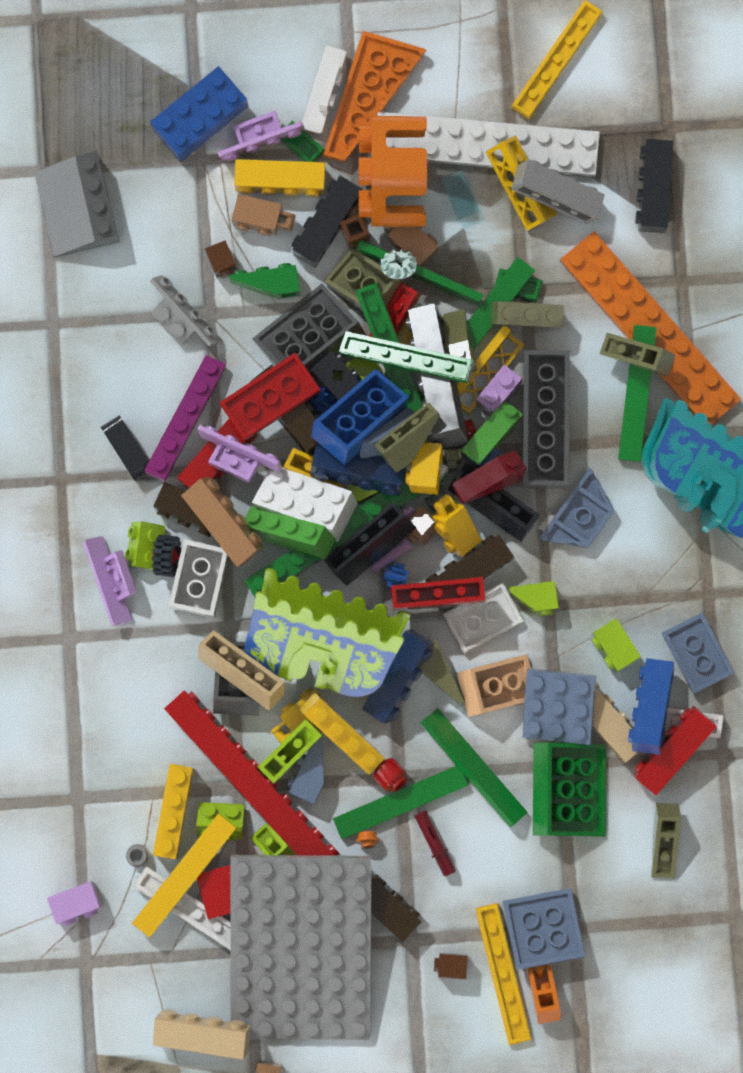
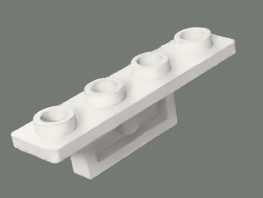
(323, 89)

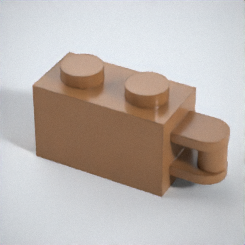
(260, 216)
(413, 240)

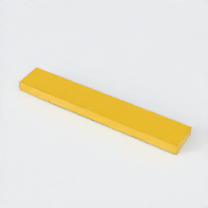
(556, 59)
(184, 875)
(503, 974)

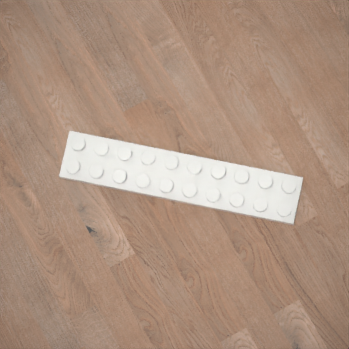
(467, 140)

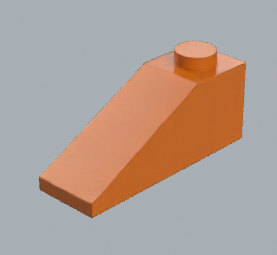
(544, 994)

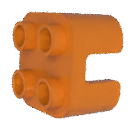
(392, 171)

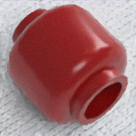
(390, 775)

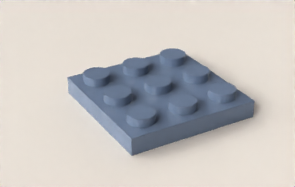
(559, 706)
(543, 929)

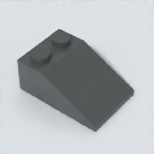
(229, 698)

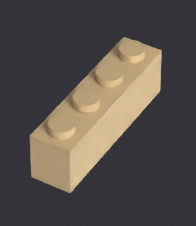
(241, 670)
(612, 726)
(201, 1034)

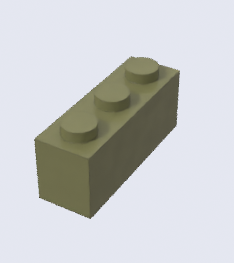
(527, 314)

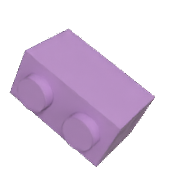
(499, 390)
(74, 902)

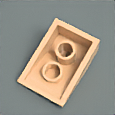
(494, 685)

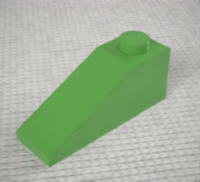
(492, 432)

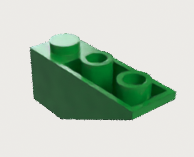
(274, 282)

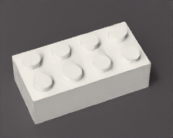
(306, 500)

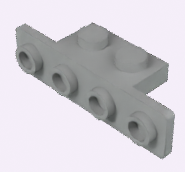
(178, 315)

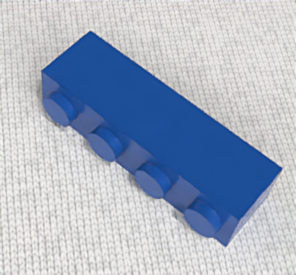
(652, 706)

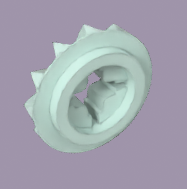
(394, 270)

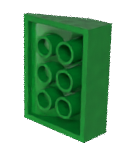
(569, 789)

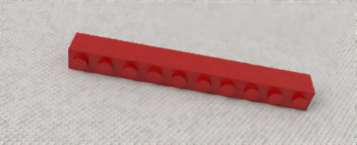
(246, 777)

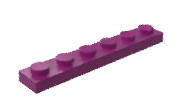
(185, 418)

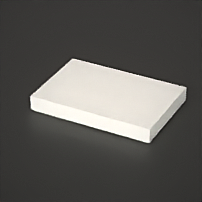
(484, 621)

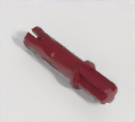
(435, 843)

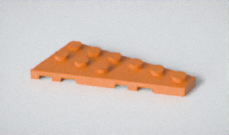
(373, 80)

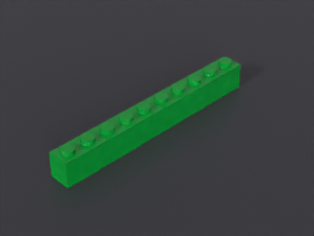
(296, 562)

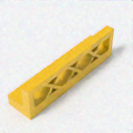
(513, 156)
(484, 358)

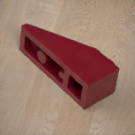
(491, 477)

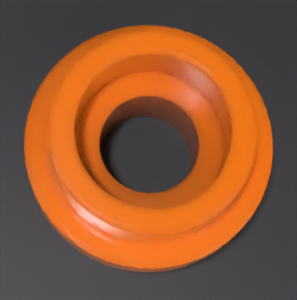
(367, 839)

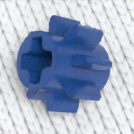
(323, 400)
(395, 574)

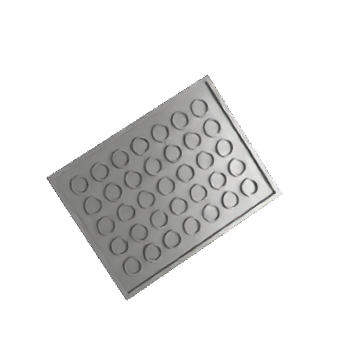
(301, 946)

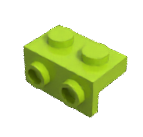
(141, 544)
(232, 812)

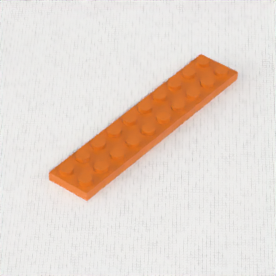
(629, 305)

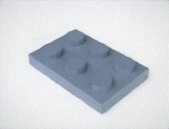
(697, 653)

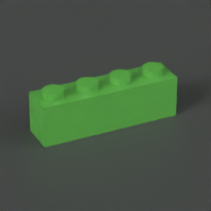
(290, 532)

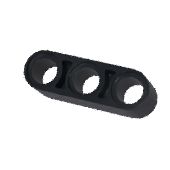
(126, 447)

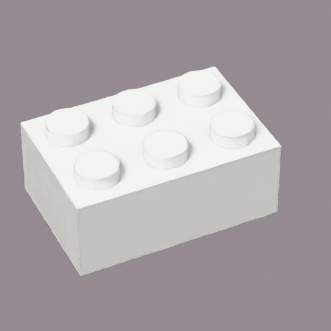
(199, 579)

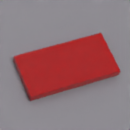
(269, 396)

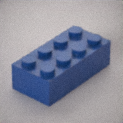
(199, 114)
(358, 416)

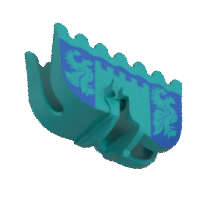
(688, 451)

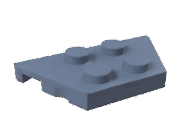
(580, 515)

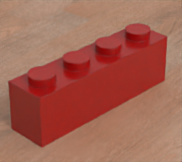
(200, 467)
(438, 594)
(676, 749)

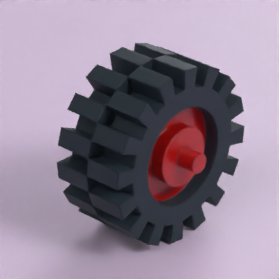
(166, 555)

